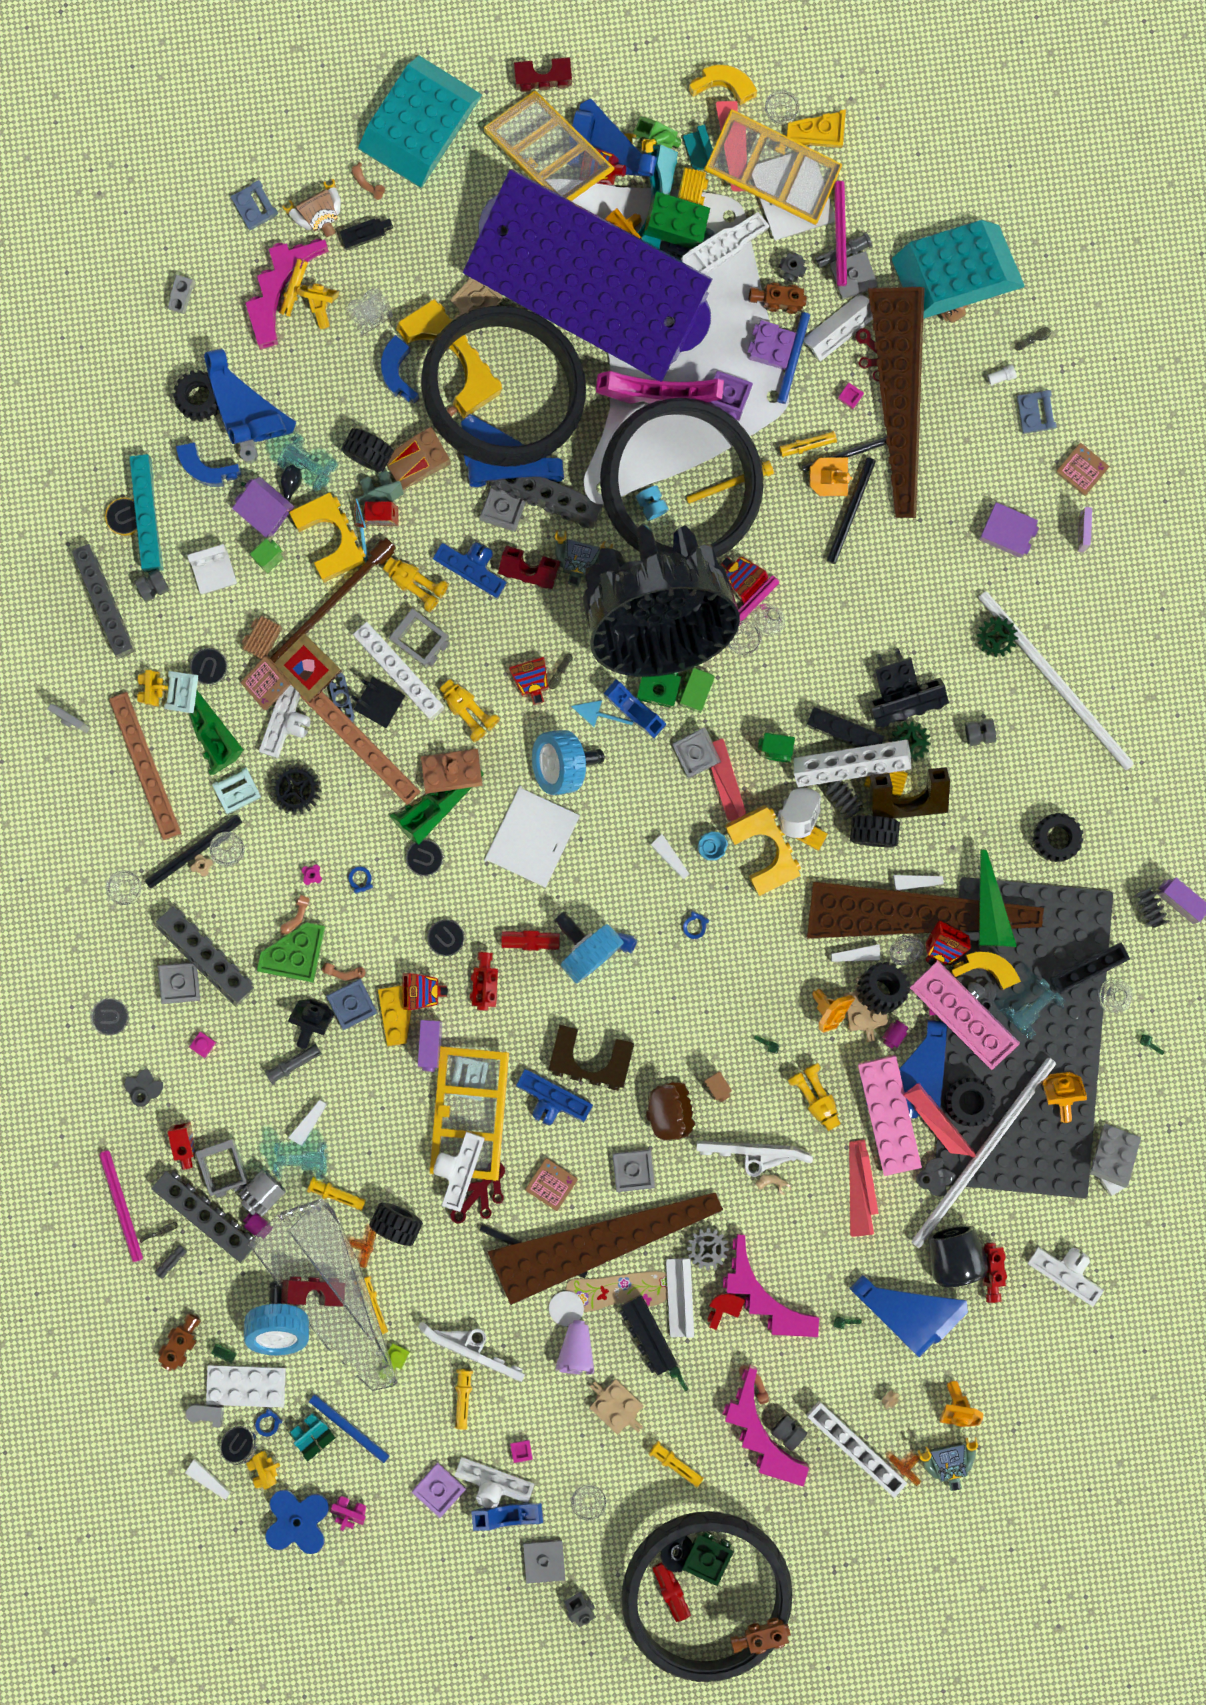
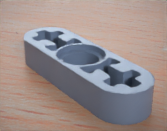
(343, 683)

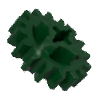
(997, 645)
(918, 742)

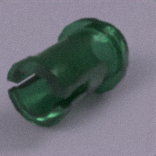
(223, 1353)

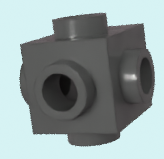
(789, 273)
(580, 1609)

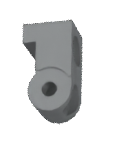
(180, 294)
(248, 451)
(206, 1413)

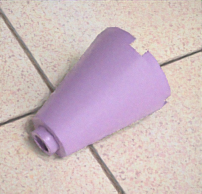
(576, 1350)

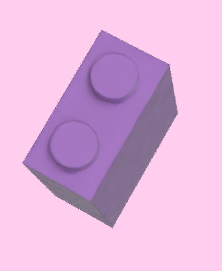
(262, 506)
(1009, 530)
(1183, 900)
(429, 1045)

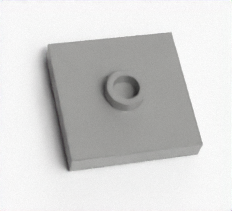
(859, 276)
(502, 510)
(67, 719)
(696, 752)
(178, 983)
(633, 1170)
(544, 1561)

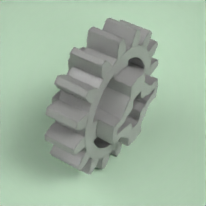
(698, 1258)

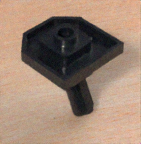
(311, 1018)

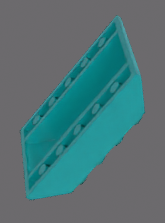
(418, 120)
(958, 266)

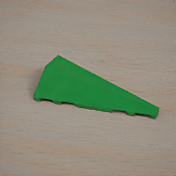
(218, 742)
(424, 816)
(993, 919)

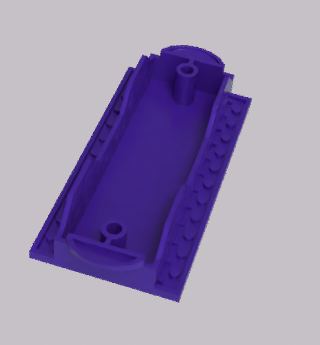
(589, 276)

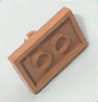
(451, 771)

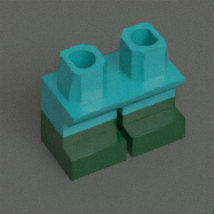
(315, 1438)

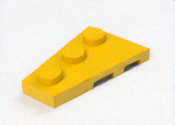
(819, 131)
(395, 1019)

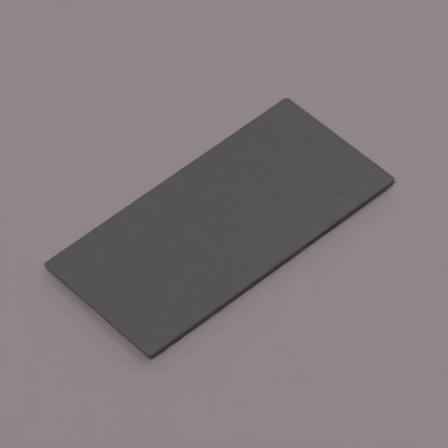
(1037, 1149)

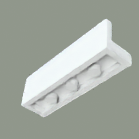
(839, 327)
(680, 1297)

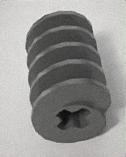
(844, 798)
(1151, 908)

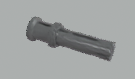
(852, 247)
(284, 1068)

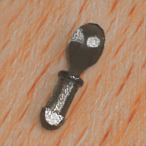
(1040, 335)
(556, 679)
(161, 1231)

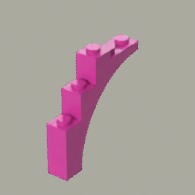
(272, 283)
(635, 389)
(783, 1320)
(774, 1460)

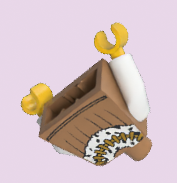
(318, 210)

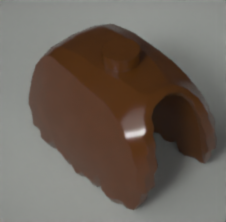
(670, 1111)

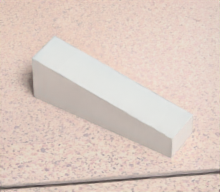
(663, 848)
(906, 882)
(868, 953)
(305, 1127)
(206, 1478)

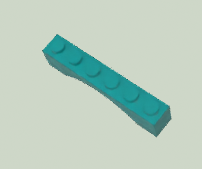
(660, 181)
(145, 512)

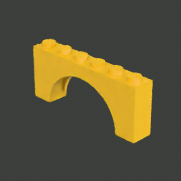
(479, 382)

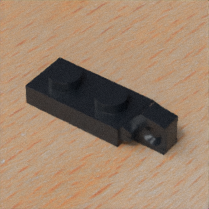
(365, 232)

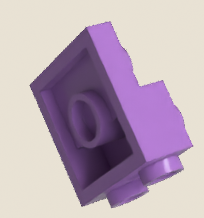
(771, 345)
(734, 394)

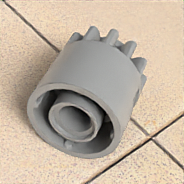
(261, 1193)

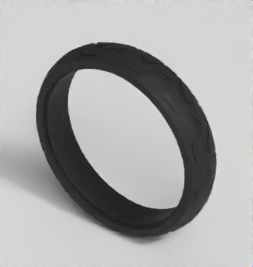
(524, 321)
(716, 417)
(658, 1539)

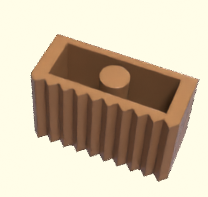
(261, 638)
(718, 1087)

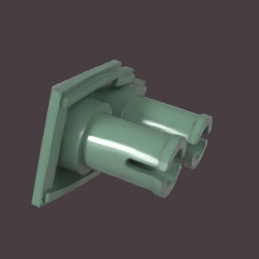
(385, 493)

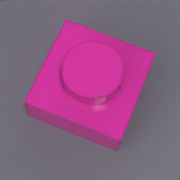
(851, 396)
(202, 1044)
(521, 1451)

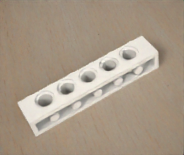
(398, 671)
(852, 763)
(856, 1449)

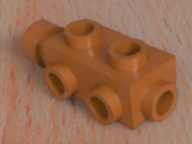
(784, 300)
(177, 1349)
(765, 1634)

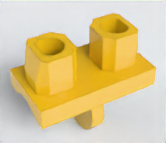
(153, 688)
(815, 839)
(265, 1468)

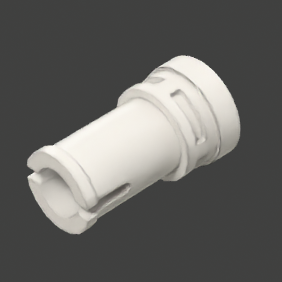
(1007, 373)

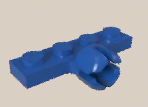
(472, 567)
(552, 1099)

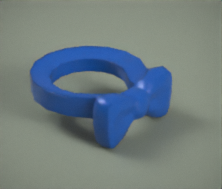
(368, 884)
(704, 921)
(278, 1420)

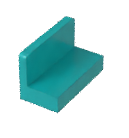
(698, 147)

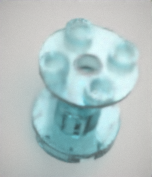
(300, 458)
(1029, 1013)
(308, 1160)

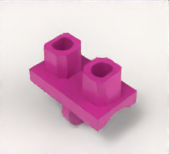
(357, 1516)

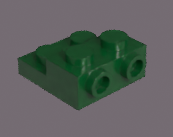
(708, 1557)

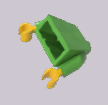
(654, 134)

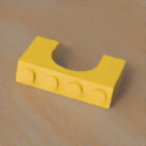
(326, 510)
(783, 866)

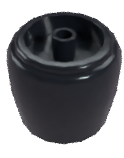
(957, 1256)

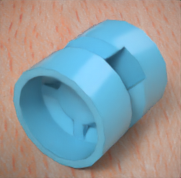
(655, 508)

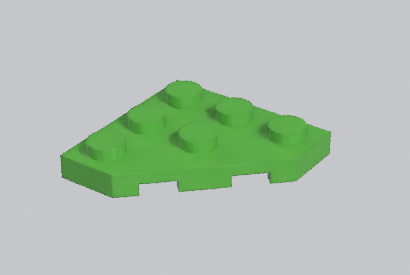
(295, 954)

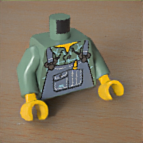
(576, 557)
(950, 1462)

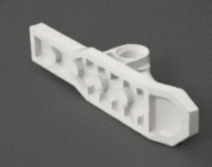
(724, 244)
(763, 1154)
(462, 1343)

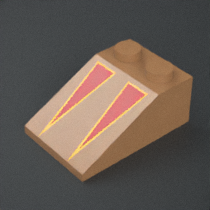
(418, 458)

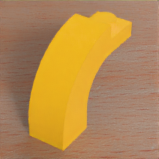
(726, 77)
(995, 964)

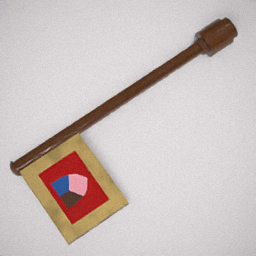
(300, 657)

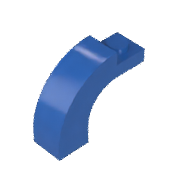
(391, 359)
(212, 477)
(634, 709)
(507, 1515)

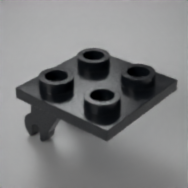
(895, 676)
(378, 702)

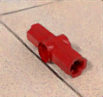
(530, 940)
(671, 1592)

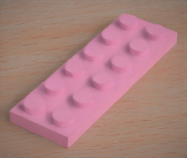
(964, 1015)
(889, 1115)

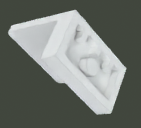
(212, 569)

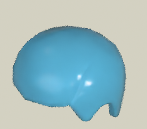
(712, 845)

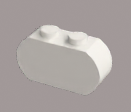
(799, 812)

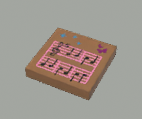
(1082, 469)
(266, 683)
(551, 1184)

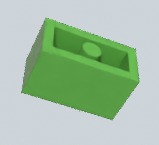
(267, 555)
(697, 690)

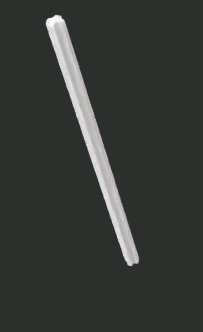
(1059, 684)
(983, 1152)

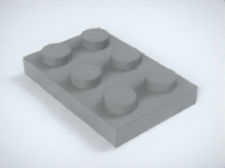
(1115, 1155)

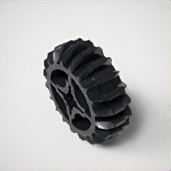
(303, 784)

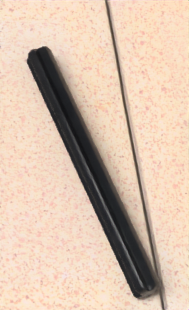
(851, 510)
(191, 853)

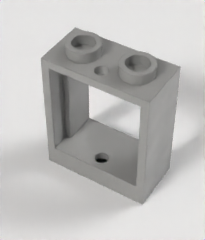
(405, 625)
(230, 1144)

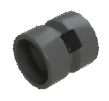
(151, 585)
(973, 732)
(788, 1432)

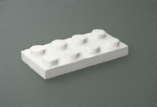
(246, 1386)

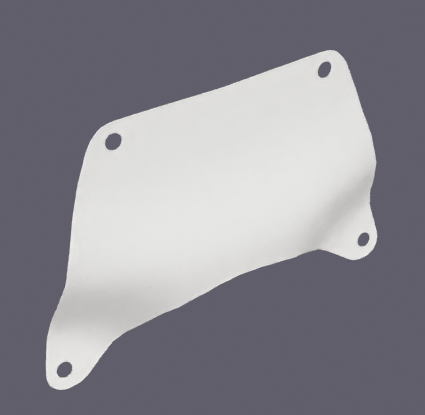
(682, 441)

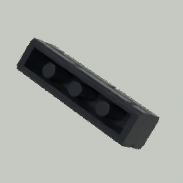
(908, 702)
(842, 729)
(1090, 968)
(649, 1335)

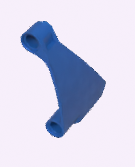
(605, 136)
(913, 1317)

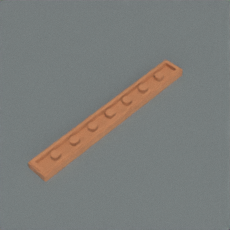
(364, 747)
(145, 766)

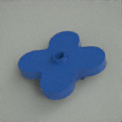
(309, 1512)

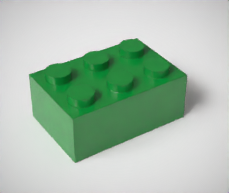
(676, 220)

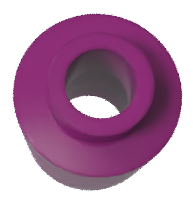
(895, 1034)
(254, 1223)

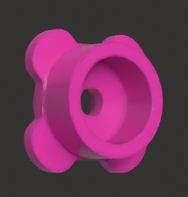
(307, 871)

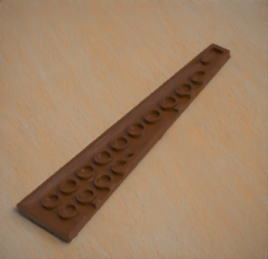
(899, 344)
(865, 911)
(552, 1259)

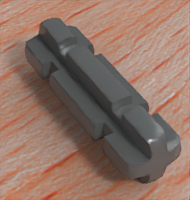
(171, 1261)

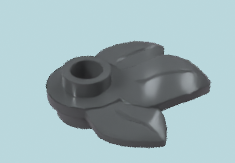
(984, 994)
(145, 1085)
(938, 1177)

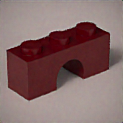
(558, 76)
(513, 566)
(296, 1290)

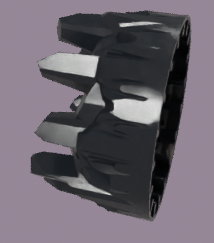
(659, 610)

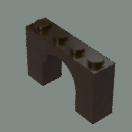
(930, 801)
(564, 1063)

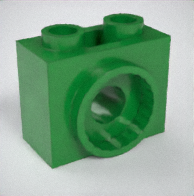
(669, 683)
(776, 747)

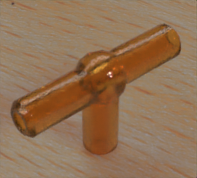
(366, 1248)
(905, 1470)

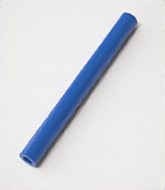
(793, 359)
(349, 1428)

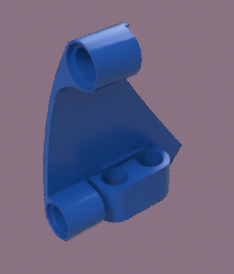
(242, 409)
(480, 472)
(926, 1065)

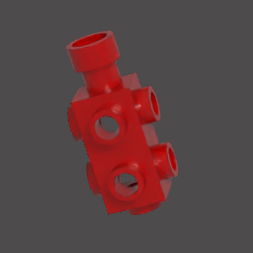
(486, 985)
(996, 1270)

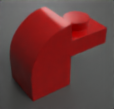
(724, 1303)

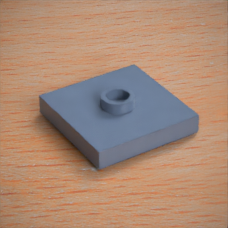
(351, 1004)

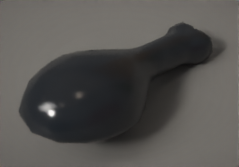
(290, 481)

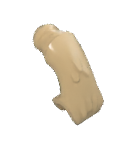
(769, 1179)

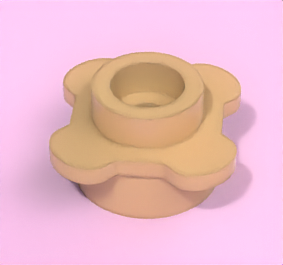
(202, 870)
(890, 1399)

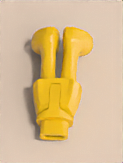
(406, 574)
(461, 699)
(822, 1108)

